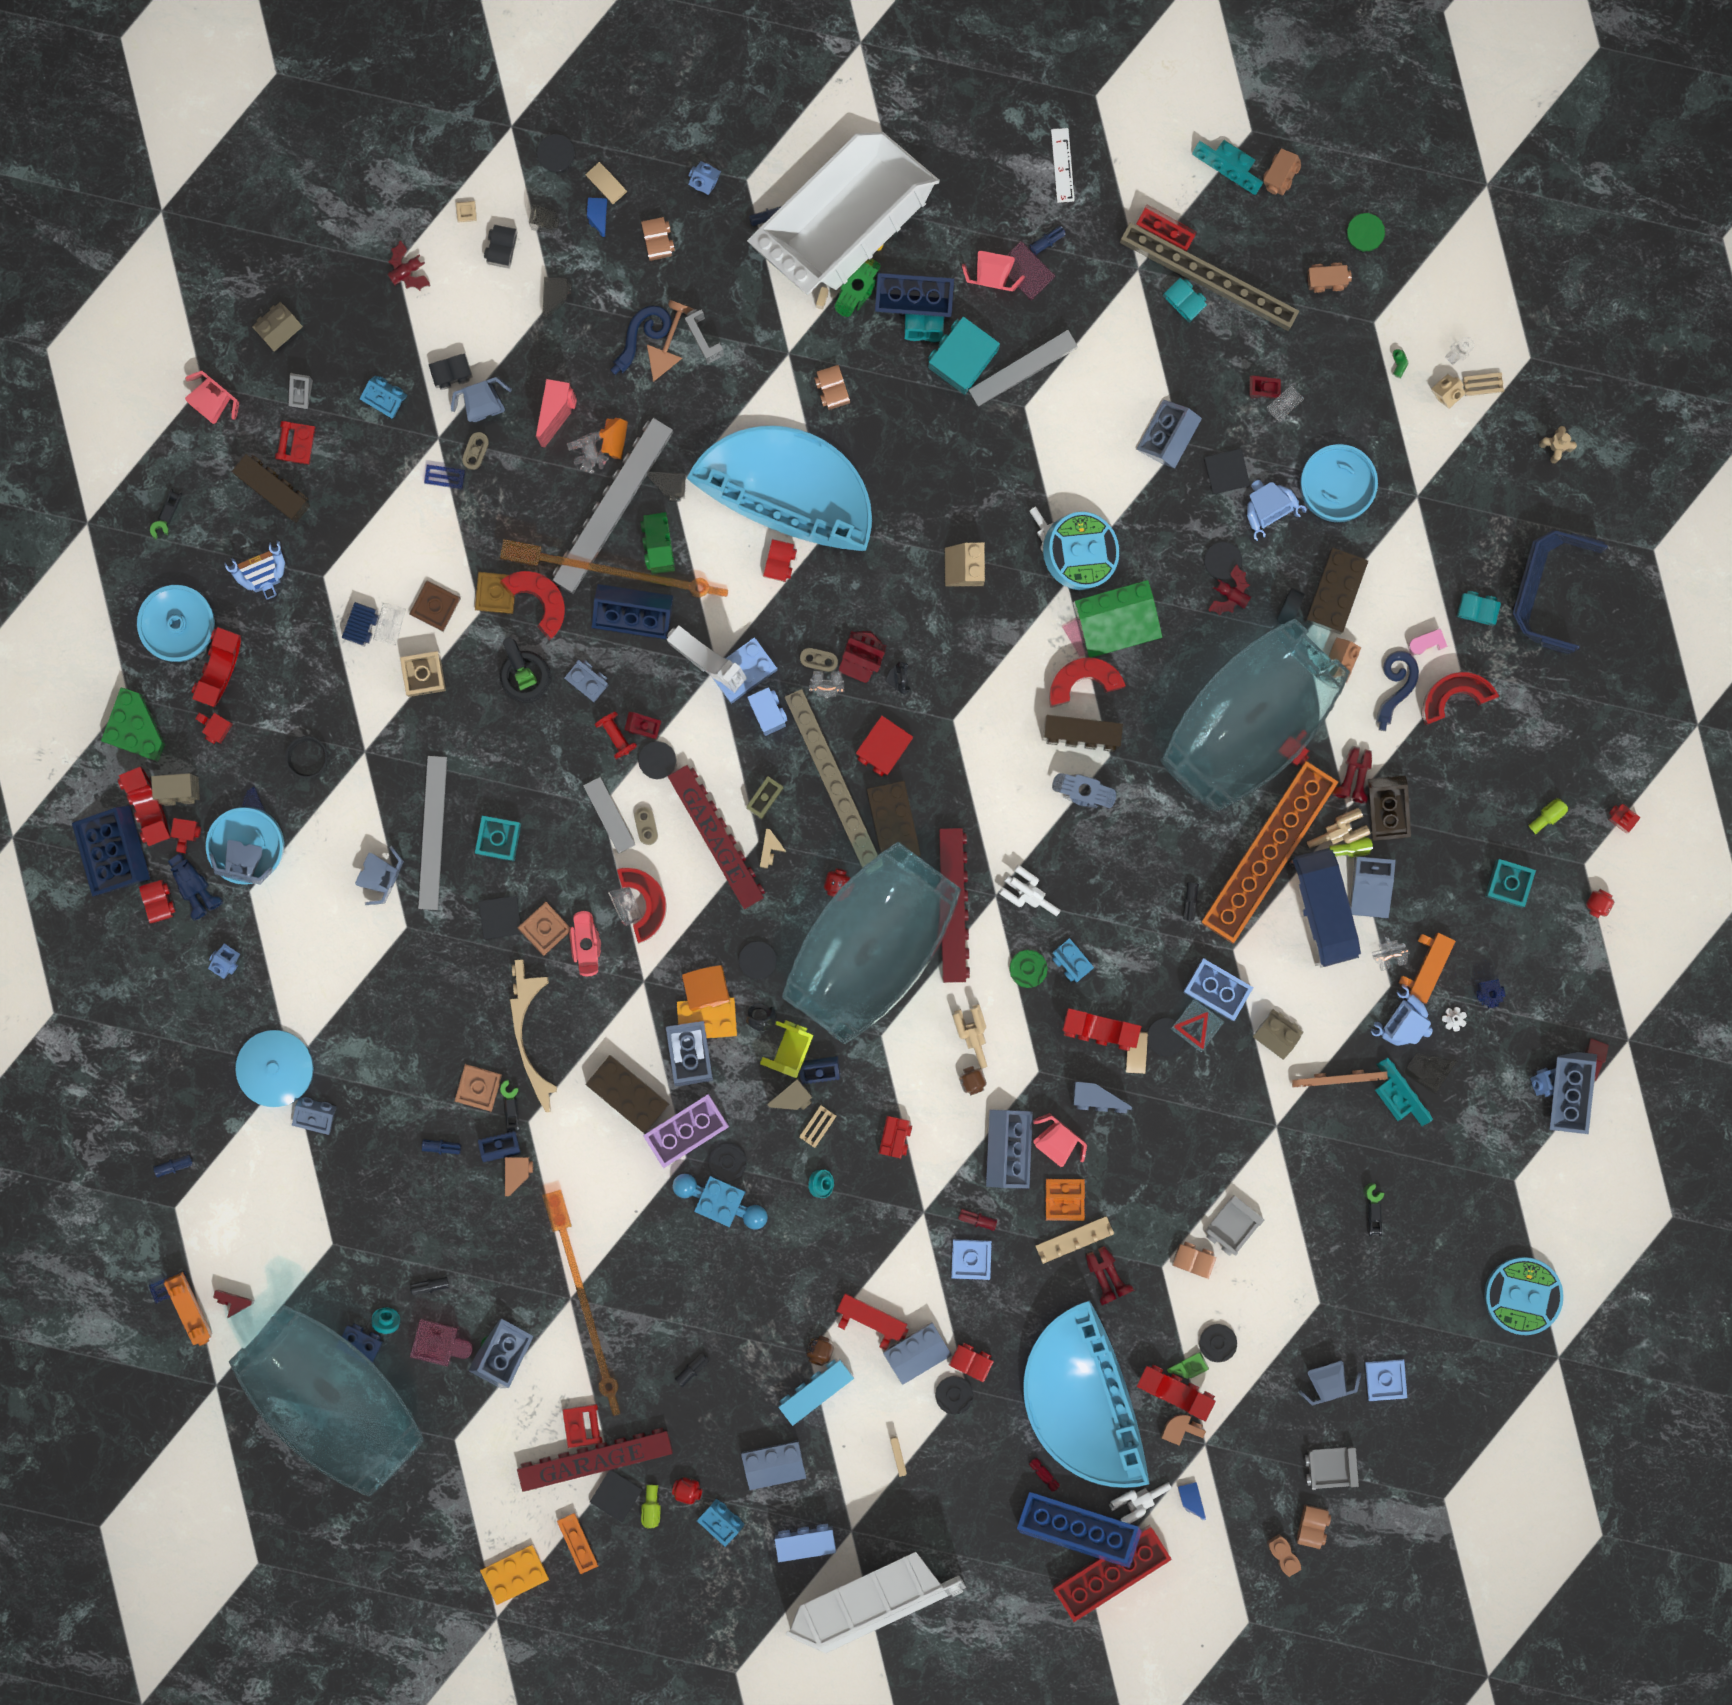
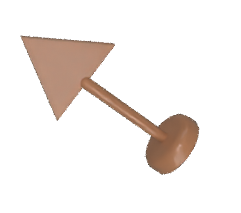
(660, 359)

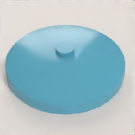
(175, 623)
(274, 1068)

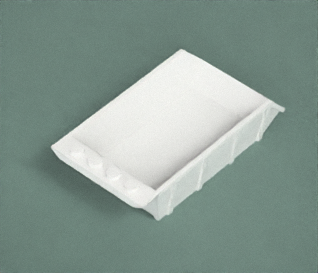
(844, 212)
(870, 1603)

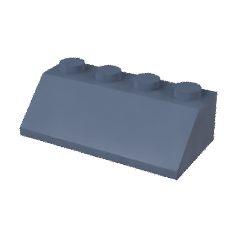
(1573, 1092)
(1009, 1149)

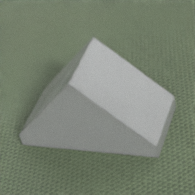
(299, 390)

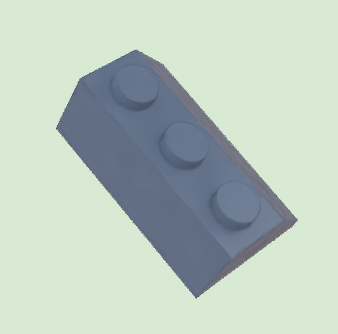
(1169, 433)
(917, 1353)
(773, 1465)

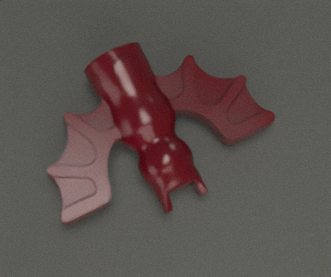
(403, 270)
(1234, 594)

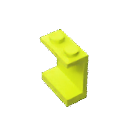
(791, 1050)

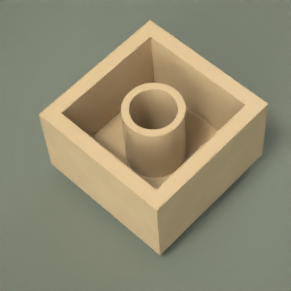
(422, 674)

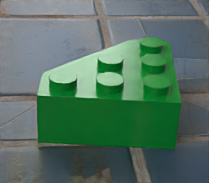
(657, 543)
(133, 726)

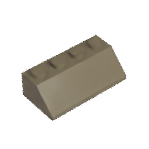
(793, 1097)

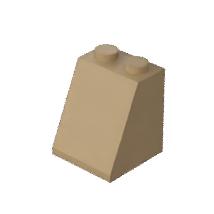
(965, 565)

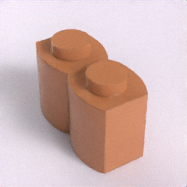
(657, 239)
(833, 387)
(1194, 1260)
(1312, 1526)
(1286, 1559)

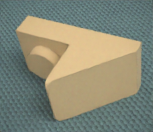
(770, 843)

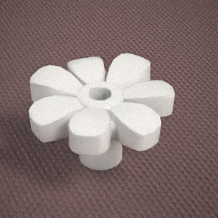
(1450, 1019)

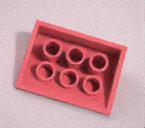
(555, 409)

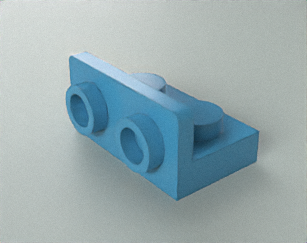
(383, 396)
(1072, 960)
(721, 1522)

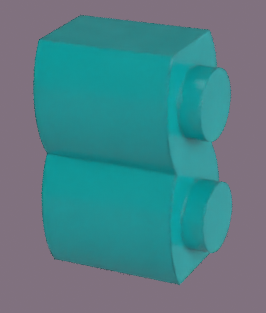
(1185, 299)
(924, 327)
(1478, 608)

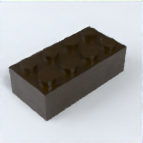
(275, 491)
(1336, 591)
(1082, 732)
(893, 817)
(627, 1094)

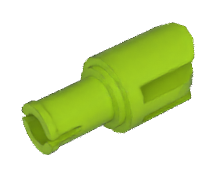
(1549, 815)
(1354, 849)
(651, 1509)

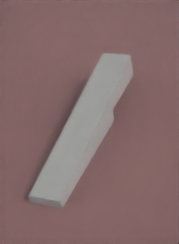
(1023, 368)

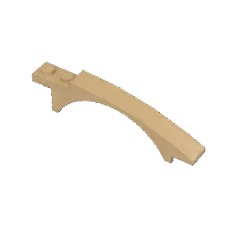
(526, 990)

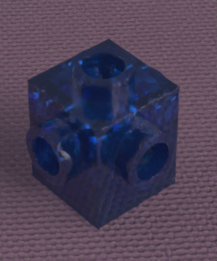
(1483, 993)

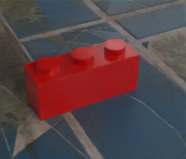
(1166, 227)

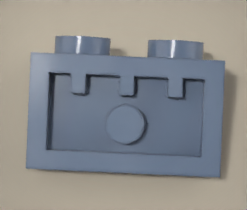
(586, 680)
(313, 1115)

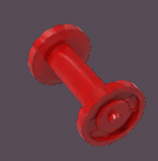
(615, 735)

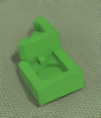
(1190, 1367)

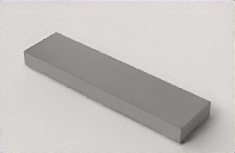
(609, 815)

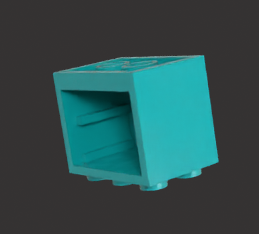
(963, 355)

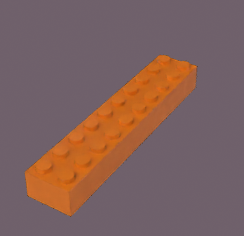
(1269, 852)

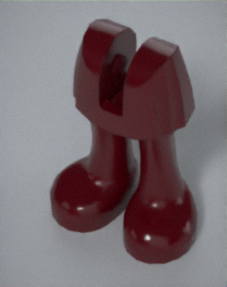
(1351, 760)
(1107, 1264)

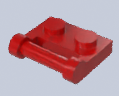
(301, 444)
(576, 1427)

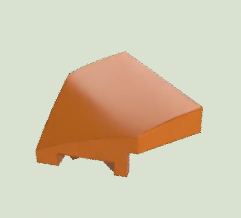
(614, 437)

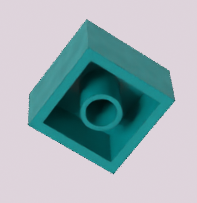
(498, 838)
(1510, 883)

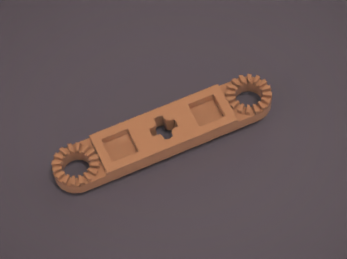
(1321, 1079)

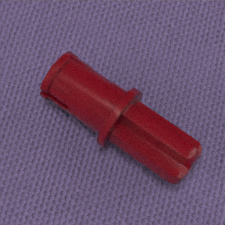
(977, 1219)

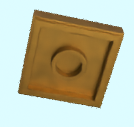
(492, 595)

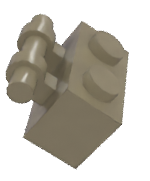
(277, 326)
(1278, 1034)

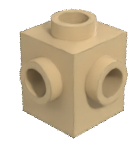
(1449, 390)

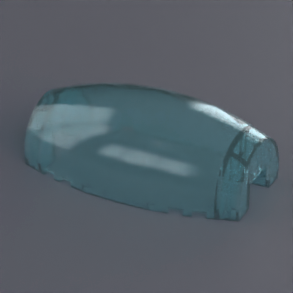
(1253, 716)
(871, 943)
(327, 1401)

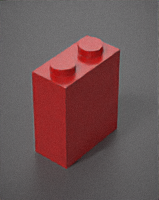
(883, 746)

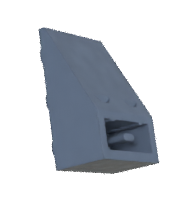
(1372, 887)
(1093, 1095)

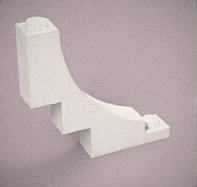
(705, 659)

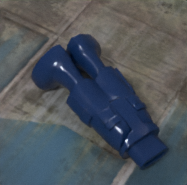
(190, 884)

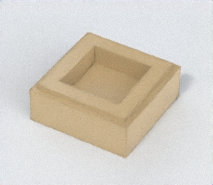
(466, 211)
(822, 298)

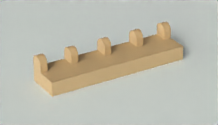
(1074, 1239)

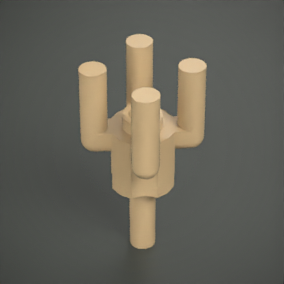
(1559, 443)
(1342, 830)
(972, 1032)

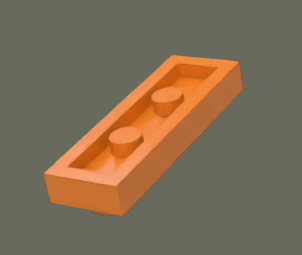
(577, 1543)

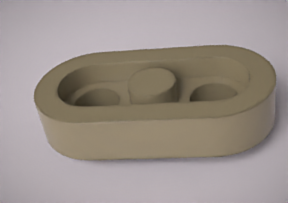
(475, 451)
(818, 660)
(646, 826)

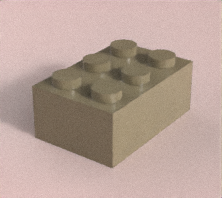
(175, 788)

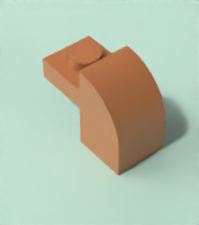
(1176, 1427)

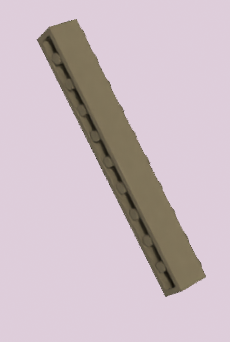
(1209, 276)
(831, 777)

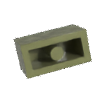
(764, 797)

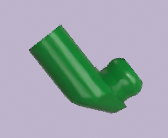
(1401, 362)

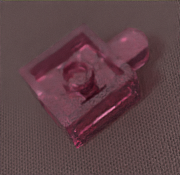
(438, 1343)

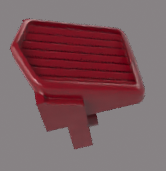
(862, 655)

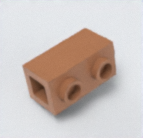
(1282, 171)
(1333, 276)
(1345, 652)

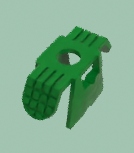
(849, 297)

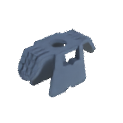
(480, 399)
(1070, 786)
(241, 863)
(379, 875)
(1329, 1383)

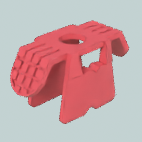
(993, 271)
(210, 398)
(585, 929)
(1058, 1141)

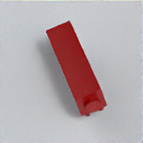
(873, 1318)

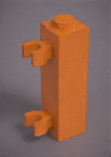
(1431, 966)
(188, 1309)

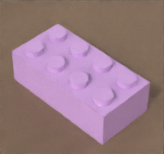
(686, 1131)

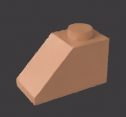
(516, 1173)

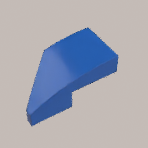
(597, 214)
(1191, 1499)

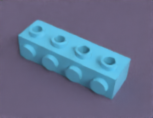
(815, 1392)

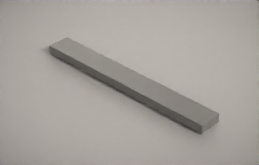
(432, 833)

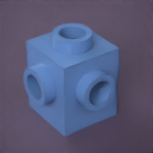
(704, 177)
(224, 961)
(1544, 1082)

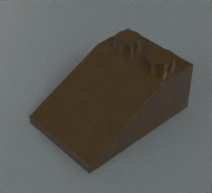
(1389, 807)

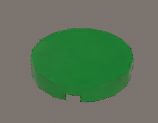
(1365, 232)
(1028, 968)

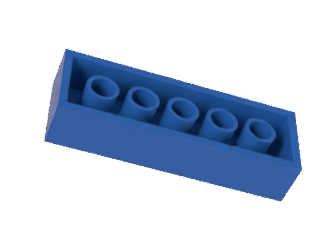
(1079, 1529)

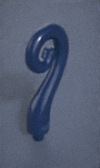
(626, 358)
(1386, 710)

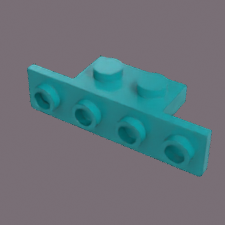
(1231, 163)
(1399, 1096)

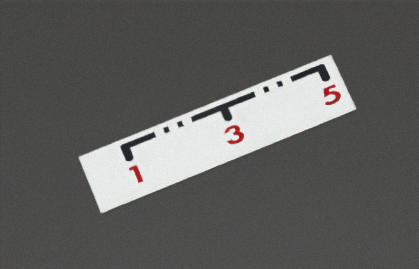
(1062, 165)

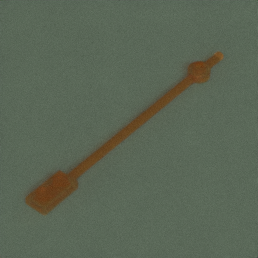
(531, 555)
(560, 1221)

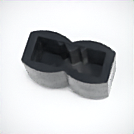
(501, 246)
(450, 371)

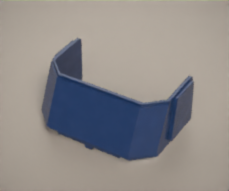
(1532, 578)
(1327, 907)

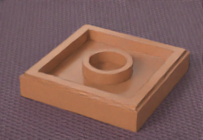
(544, 928)
(478, 1087)

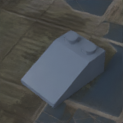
(689, 1053)
(501, 1354)

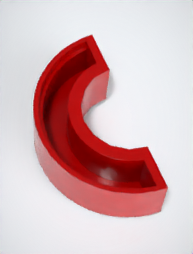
(545, 591)
(219, 668)
(1083, 669)
(1455, 683)
(148, 811)
(655, 901)
(1101, 1029)
(1177, 1393)

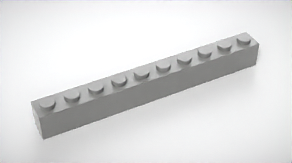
(614, 503)

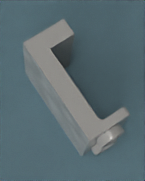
(709, 354)
(1233, 1226)
(1332, 1467)

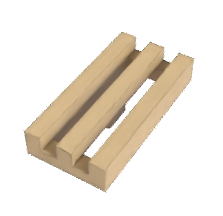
(1481, 384)
(808, 1140)
(898, 1456)

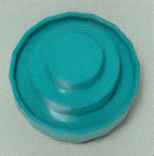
(821, 1183)
(385, 1320)

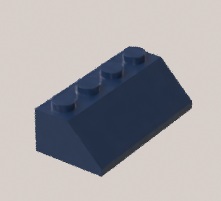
(914, 295)
(632, 611)

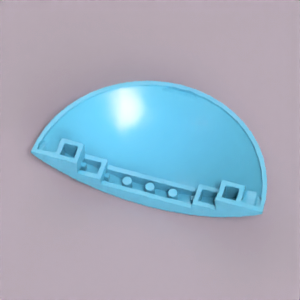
(788, 484)
(1082, 1402)

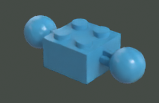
(720, 1201)

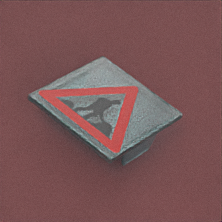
(1197, 1025)

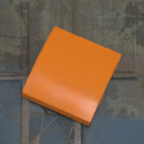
(706, 987)
(1065, 1199)

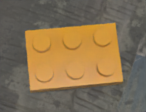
(718, 1020)
(514, 1574)

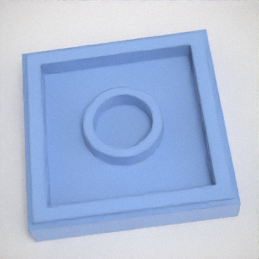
(971, 1259)
(1386, 1380)

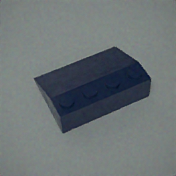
(111, 850)

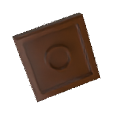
(435, 606)

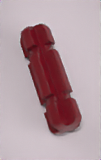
(1044, 1474)

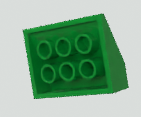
(1118, 619)

